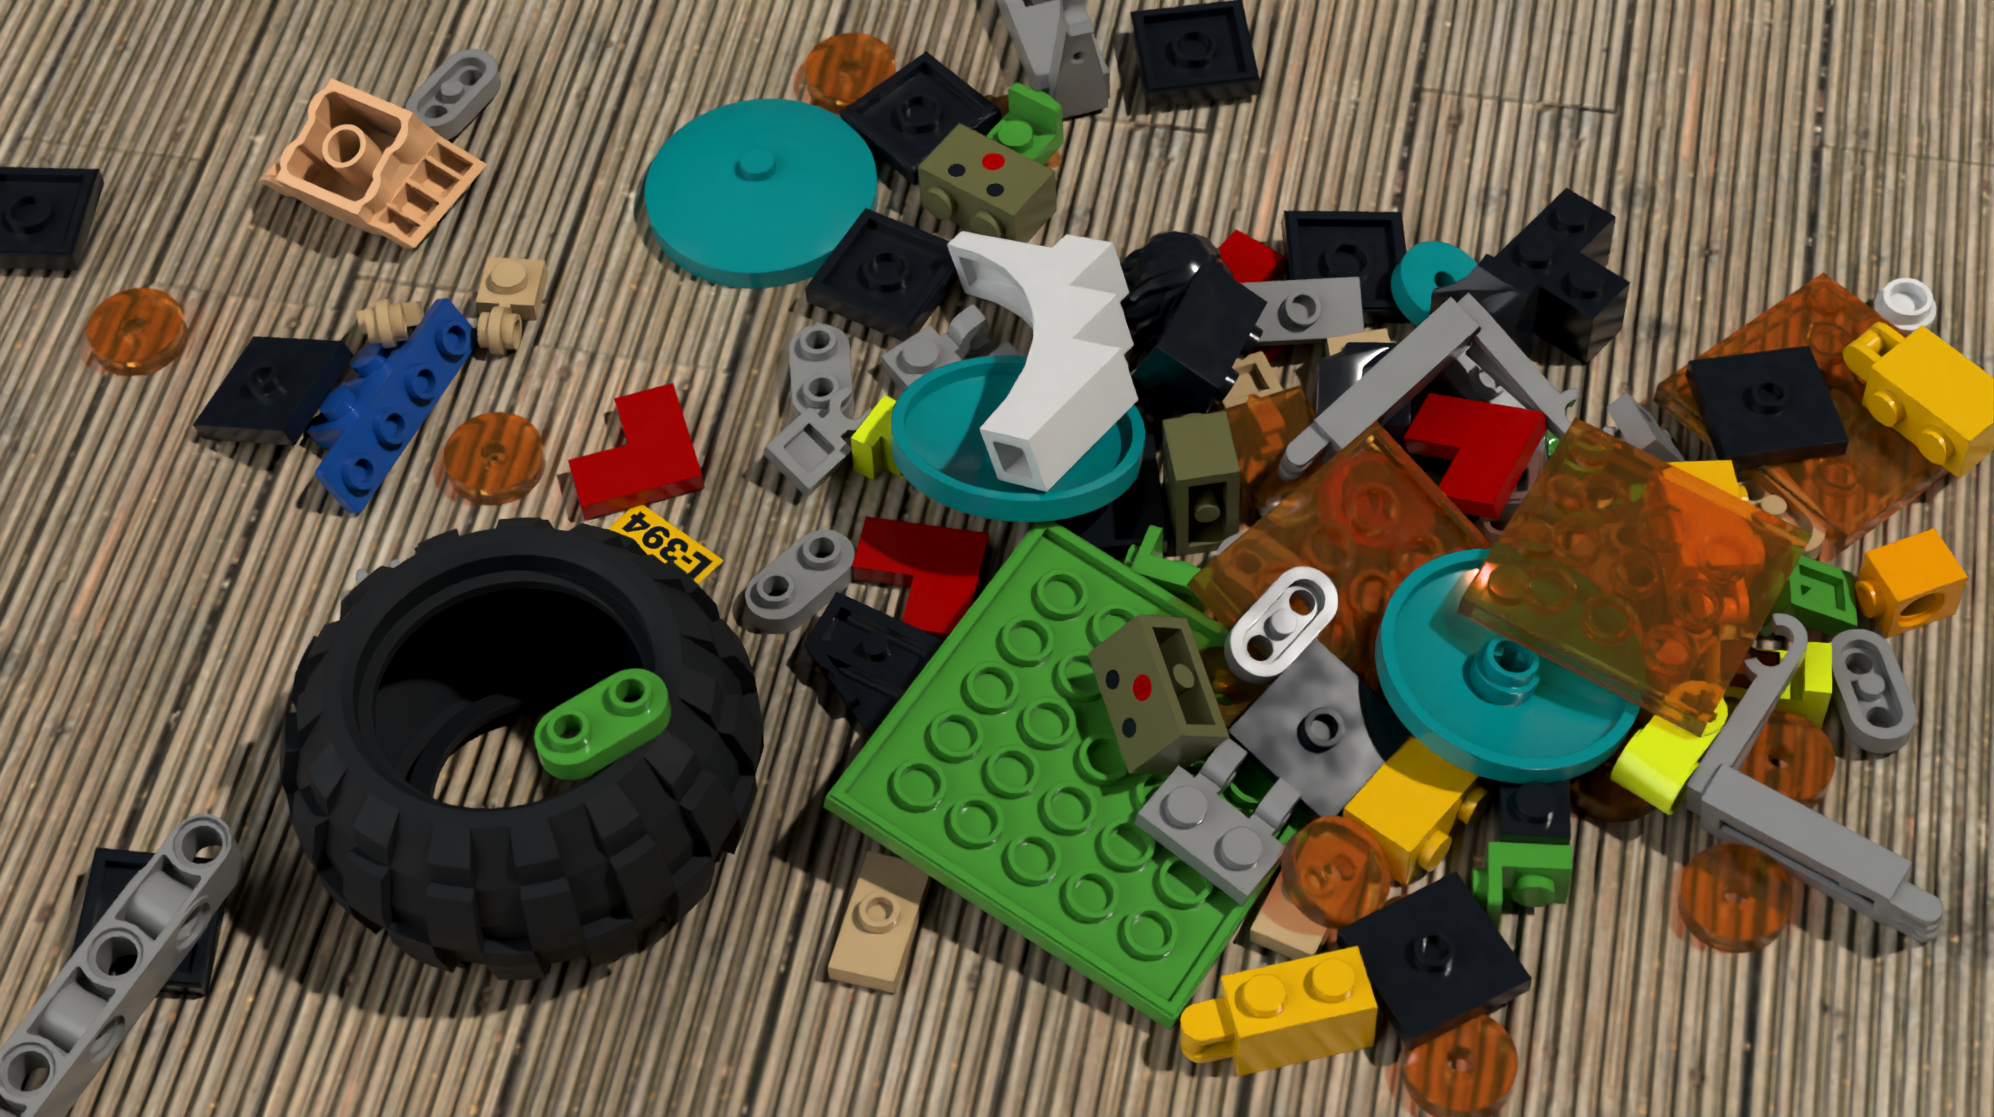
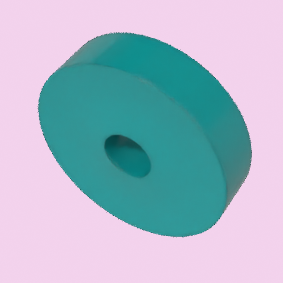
(1423, 270)

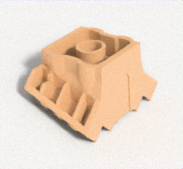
(372, 166)

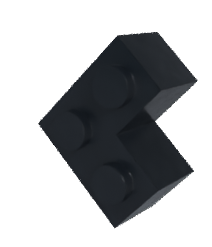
(1578, 296)
(1196, 348)

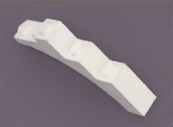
(1076, 363)

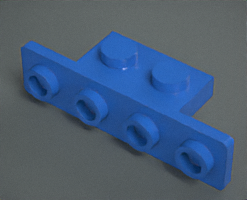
(386, 402)

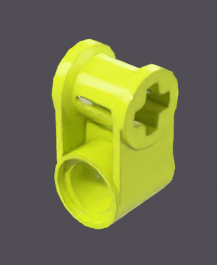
(1663, 759)

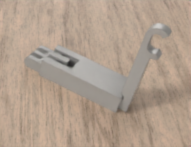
(1059, 52)
(1412, 367)
(1795, 836)

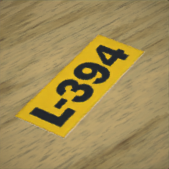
(666, 542)

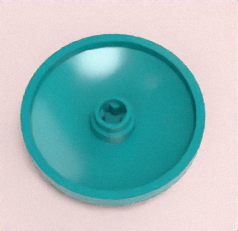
(759, 192)
(945, 457)
(1484, 695)

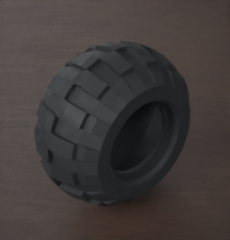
(493, 631)

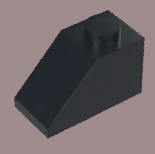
(1532, 812)

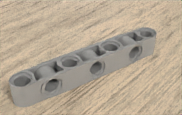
(90, 1012)

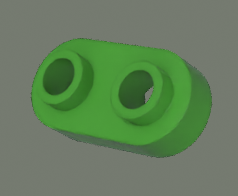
(605, 722)

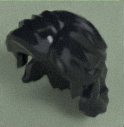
(1158, 274)

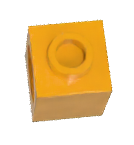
(1909, 583)

